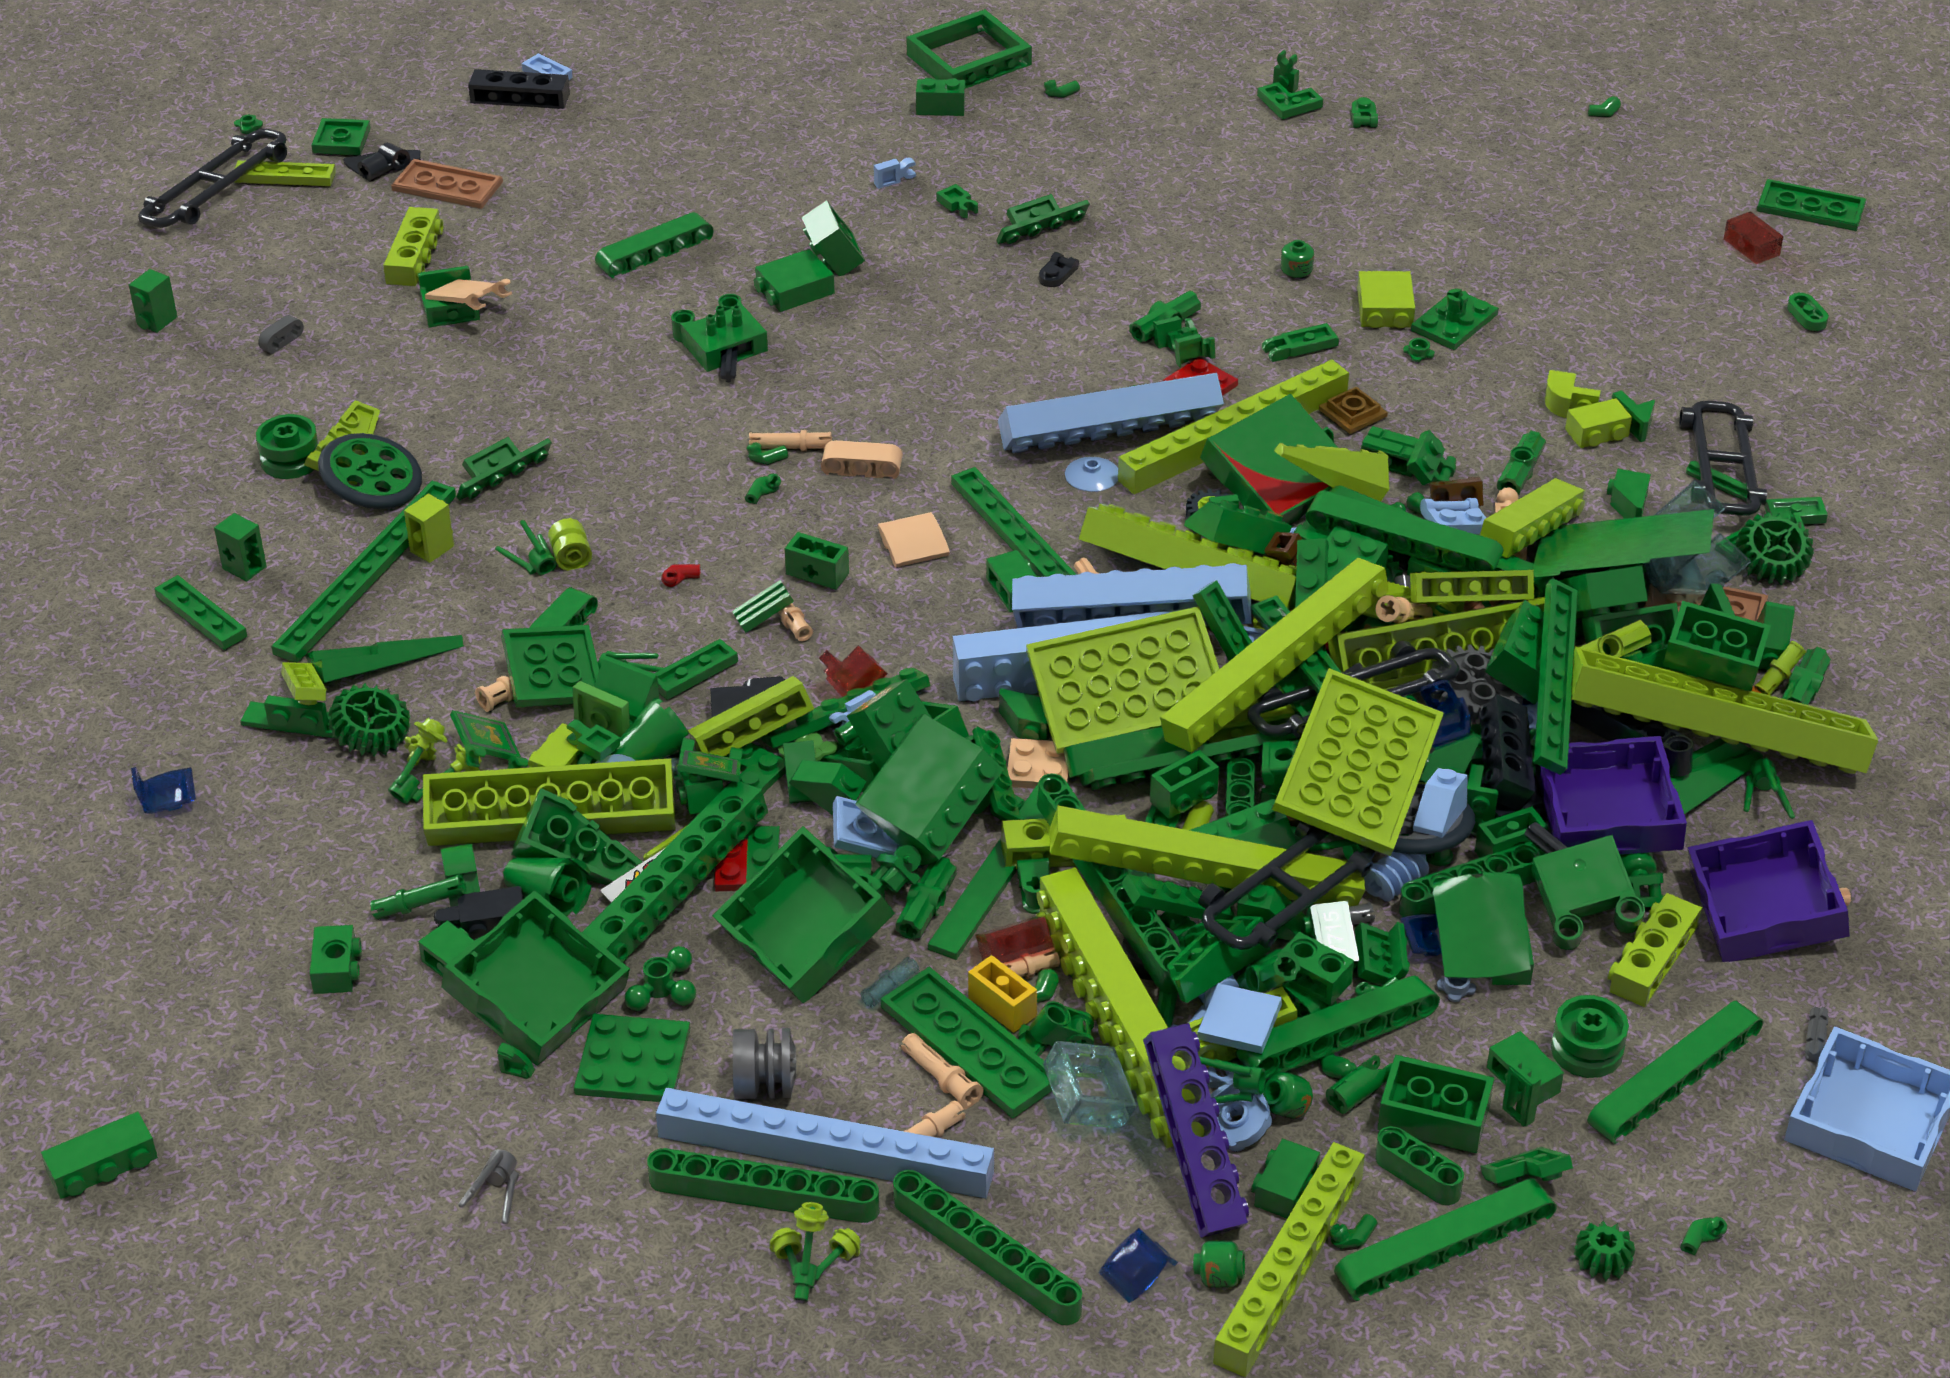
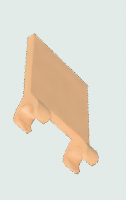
(468, 292)

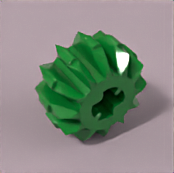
(1604, 1250)

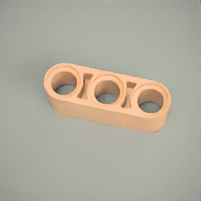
(862, 458)

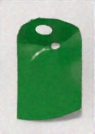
(1482, 925)

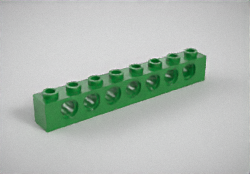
(678, 869)

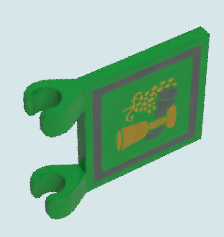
(486, 737)
(709, 764)

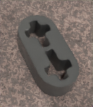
(280, 334)

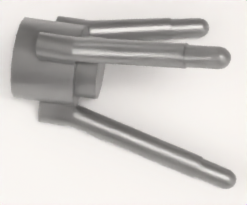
(496, 1172)

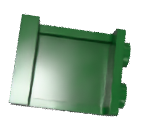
(443, 312)

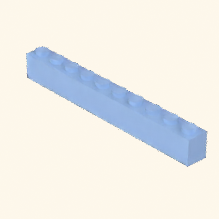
(823, 1141)

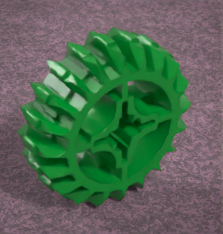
(1775, 541)
(350, 719)

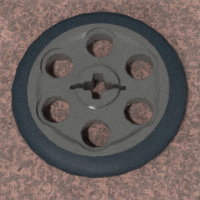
(1426, 844)

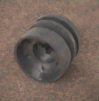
(762, 1063)

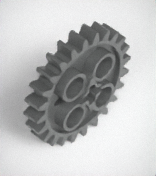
(1473, 681)

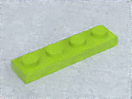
(289, 173)
(303, 682)

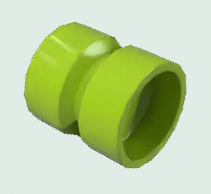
(570, 544)

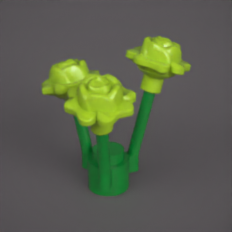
(422, 748)

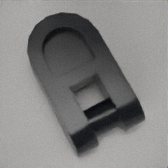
(1052, 275)

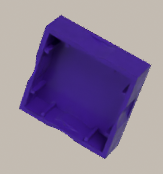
(1615, 791)
(1768, 892)

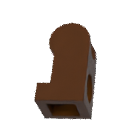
(1457, 490)
(1288, 552)

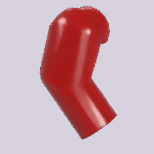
(678, 572)

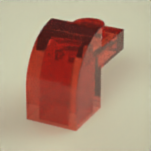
(854, 672)

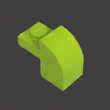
(1563, 394)

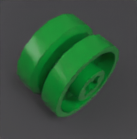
(285, 445)
(1589, 1036)

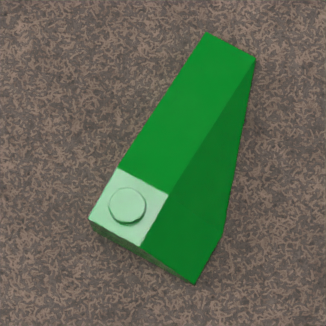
(560, 831)

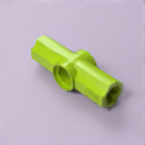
(1622, 640)

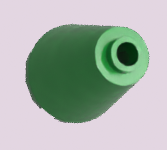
(653, 734)
(555, 879)

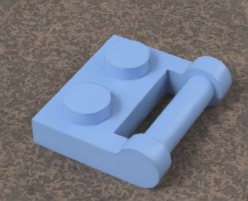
(1455, 514)

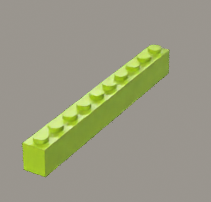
(1183, 447)
(1274, 655)
(1187, 854)

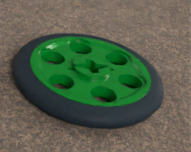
(370, 471)

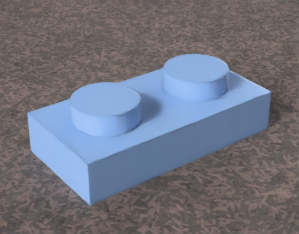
(542, 64)

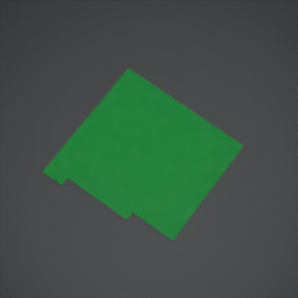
(1623, 541)

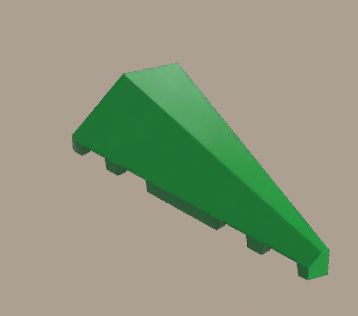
(348, 662)

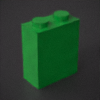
(794, 280)

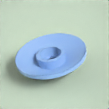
(1092, 474)

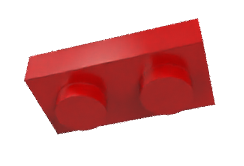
(732, 870)

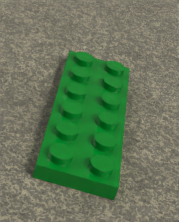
(969, 1039)

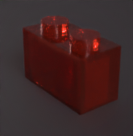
(1753, 237)
(1015, 939)

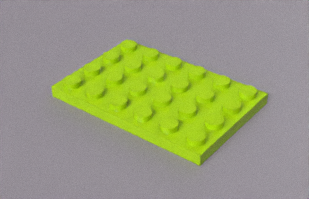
(1120, 675)
(1358, 762)

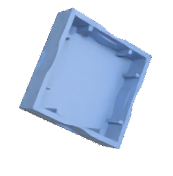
(1872, 1109)

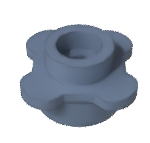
(1454, 992)

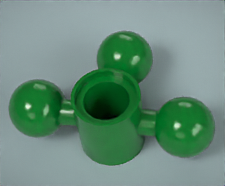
(660, 982)

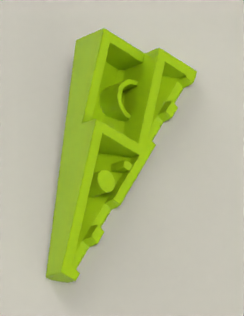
(1335, 466)

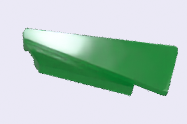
(1712, 770)
(1210, 961)

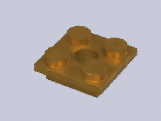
(1353, 410)

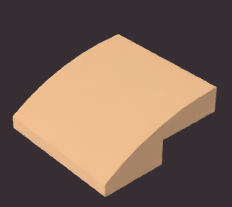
(913, 539)

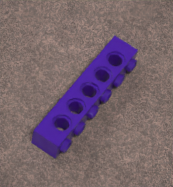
(1189, 1148)

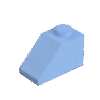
(1441, 802)

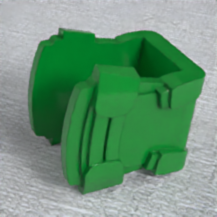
(1275, 764)

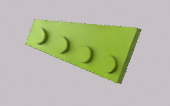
(356, 419)

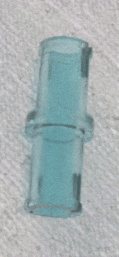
(889, 981)

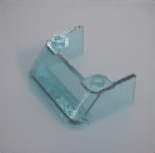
(1695, 572)

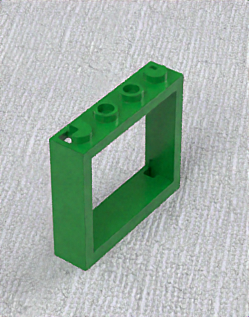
(978, 71)

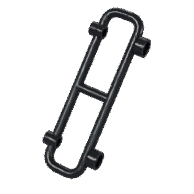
(190, 212)
(1742, 424)
(1401, 654)
(1265, 934)

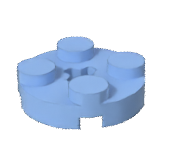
(1253, 1123)

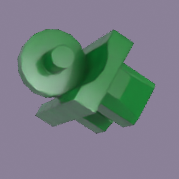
(897, 868)

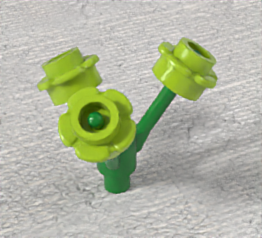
(787, 1244)

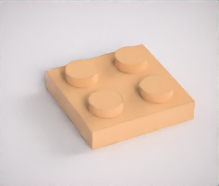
(1032, 760)

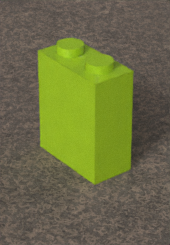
(1386, 299)

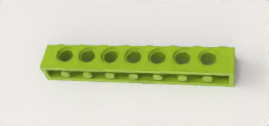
(1288, 1260)

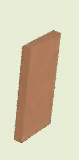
(447, 183)
(1744, 603)

